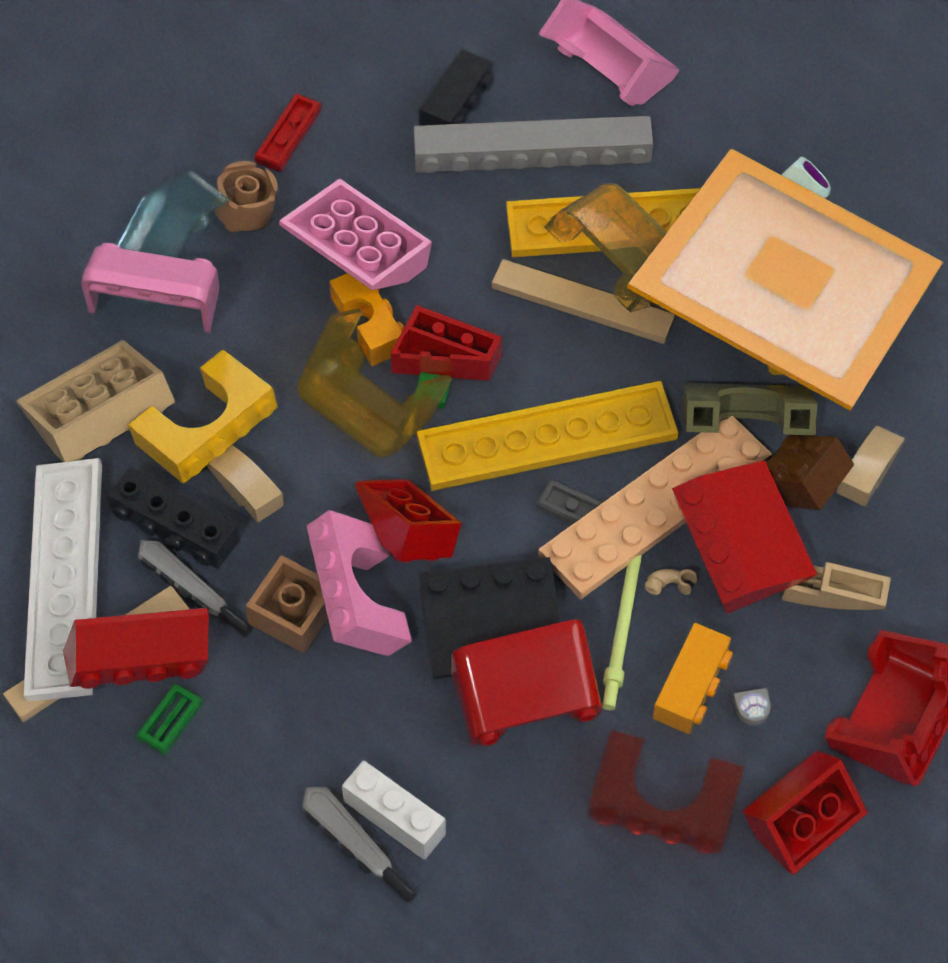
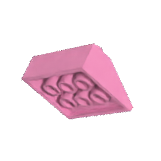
(359, 236)

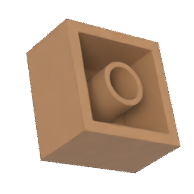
(289, 605)

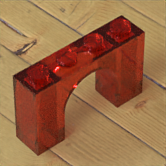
(698, 825)

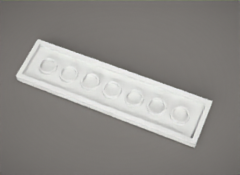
(61, 571)

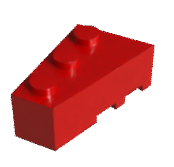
(444, 347)

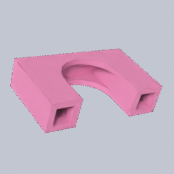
(353, 617)

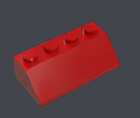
(137, 647)

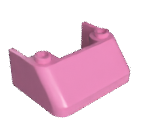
(610, 49)
(151, 279)

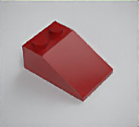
(408, 520)

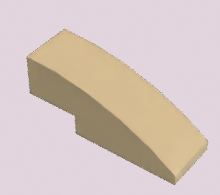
(870, 465)
(246, 483)
(841, 589)

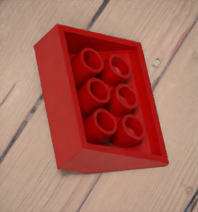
(743, 534)

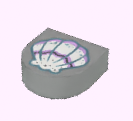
(752, 706)

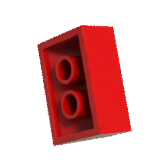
(805, 811)

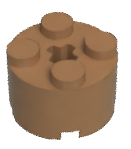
(249, 194)

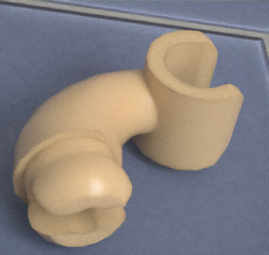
(662, 577)

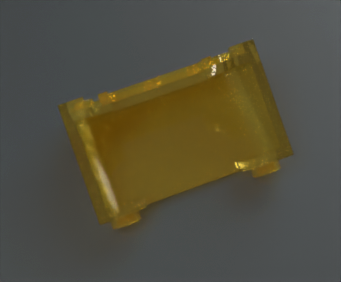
(617, 229)

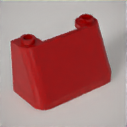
(525, 680)
(900, 710)

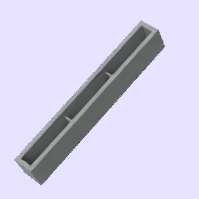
(533, 144)

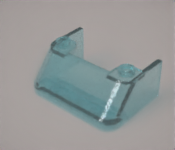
(169, 216)

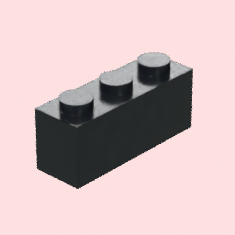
(457, 90)

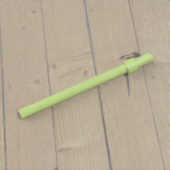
(614, 674)

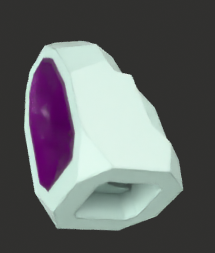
(808, 176)

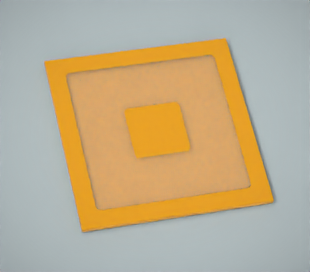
(787, 278)

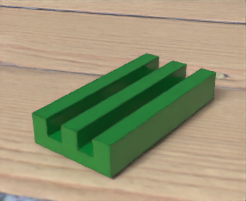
(179, 727)

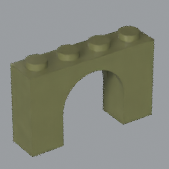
(787, 406)

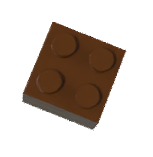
(809, 469)

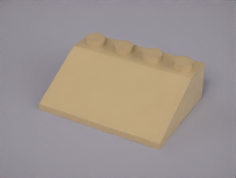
(95, 401)

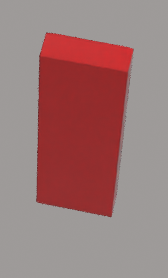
(288, 132)

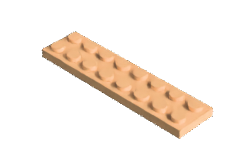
(644, 509)

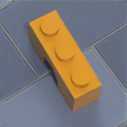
(379, 333)

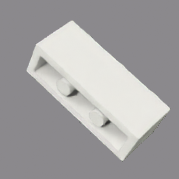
(394, 810)

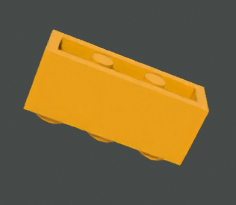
(693, 679)

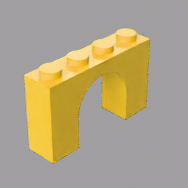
(189, 450)

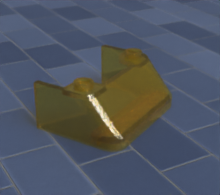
(355, 403)

